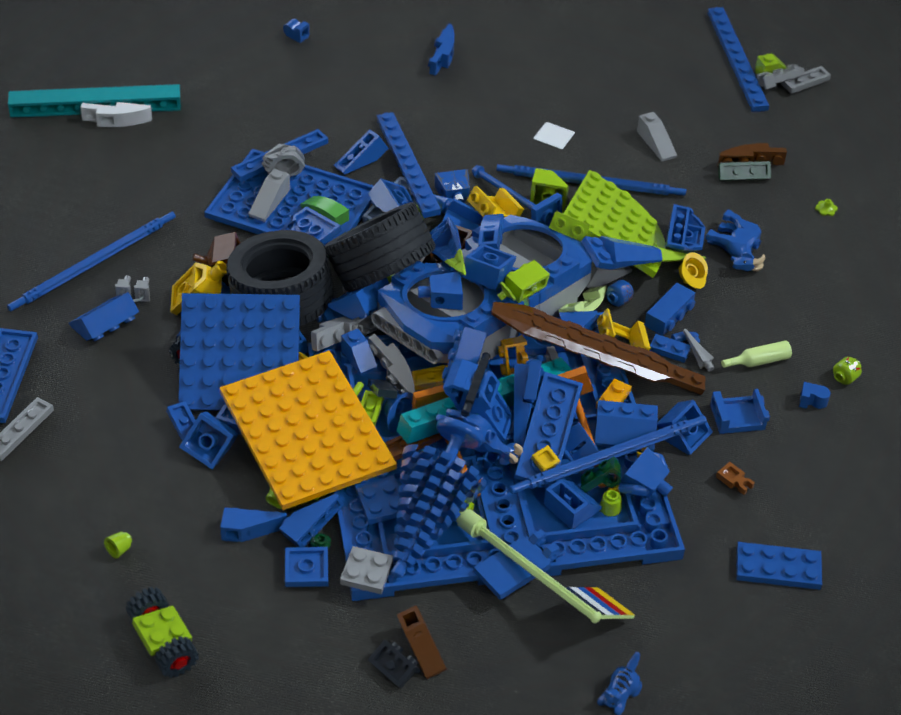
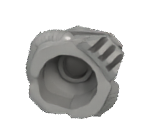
(284, 158)

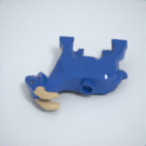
(740, 243)
(492, 444)

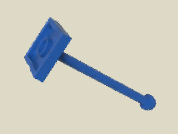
(542, 212)

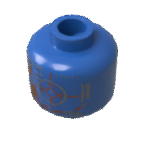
(619, 293)

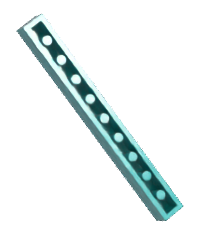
(69, 101)
(421, 421)

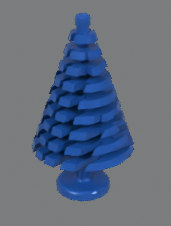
(435, 492)

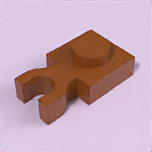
(734, 476)

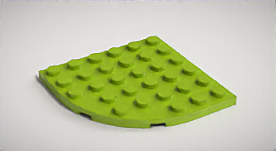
(615, 215)

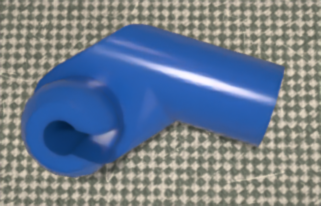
(681, 336)

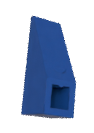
(246, 524)

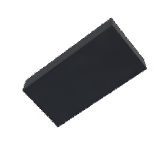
(382, 388)

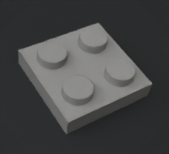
(366, 570)

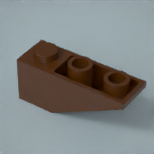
(421, 642)

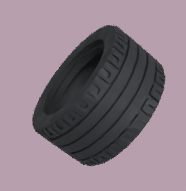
(380, 247)
(283, 256)

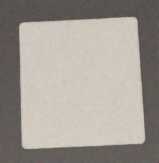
(554, 135)

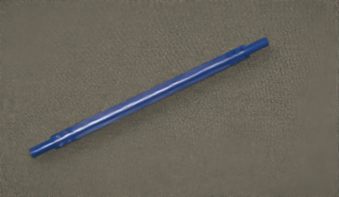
(578, 178)
(91, 261)
(614, 451)

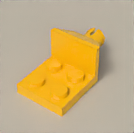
(197, 279)

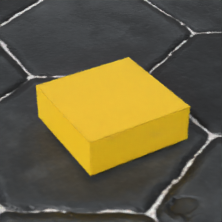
(545, 459)

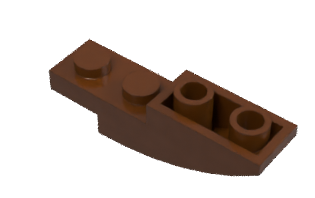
(753, 153)

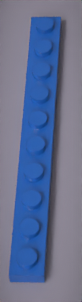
(738, 60)
(408, 165)

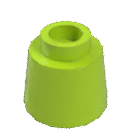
(611, 503)
(118, 543)

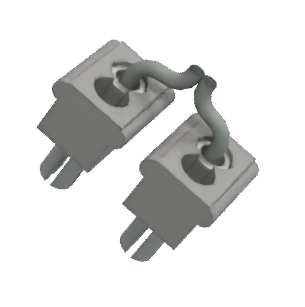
(141, 288)

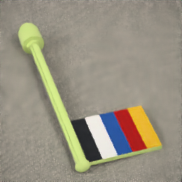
(588, 600)

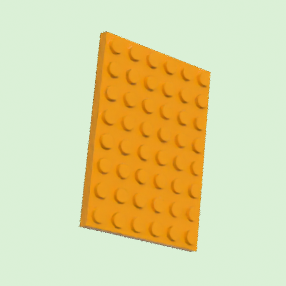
(307, 429)

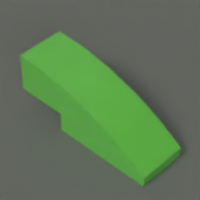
(328, 208)

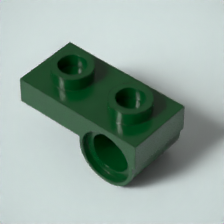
(601, 474)

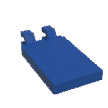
(505, 575)

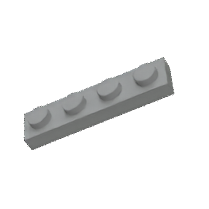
(23, 425)

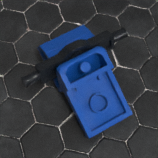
(477, 392)

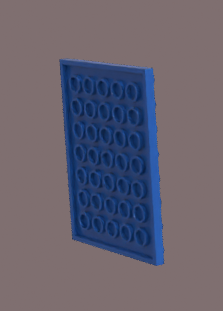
(237, 197)

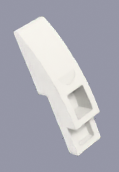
(116, 116)

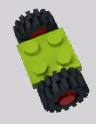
(162, 632)

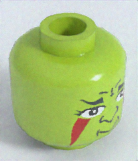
(847, 370)

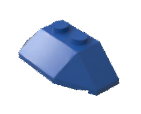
(684, 231)

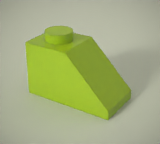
(768, 63)

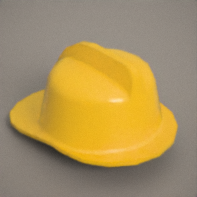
(694, 270)

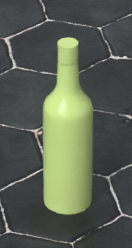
(761, 355)

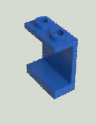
(463, 215)

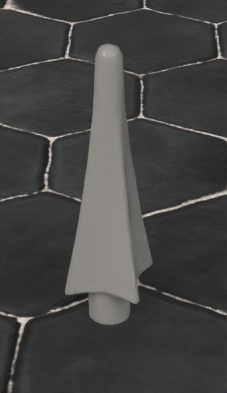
(702, 356)

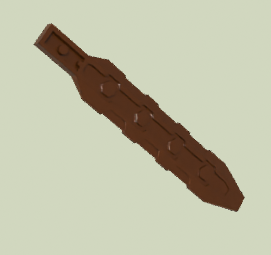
(597, 346)

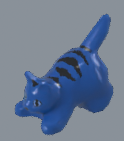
(623, 684)

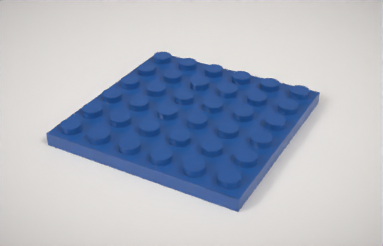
(233, 340)

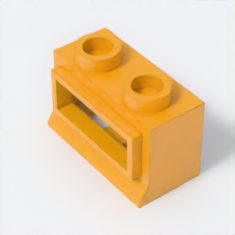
(521, 355)

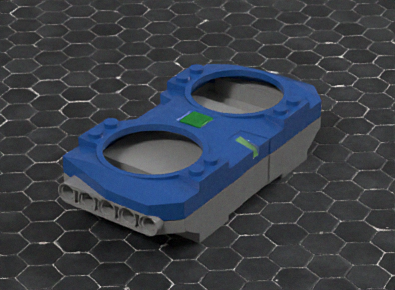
(431, 330)

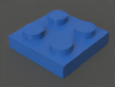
(306, 566)

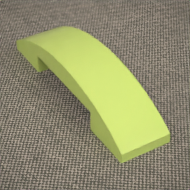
(592, 299)

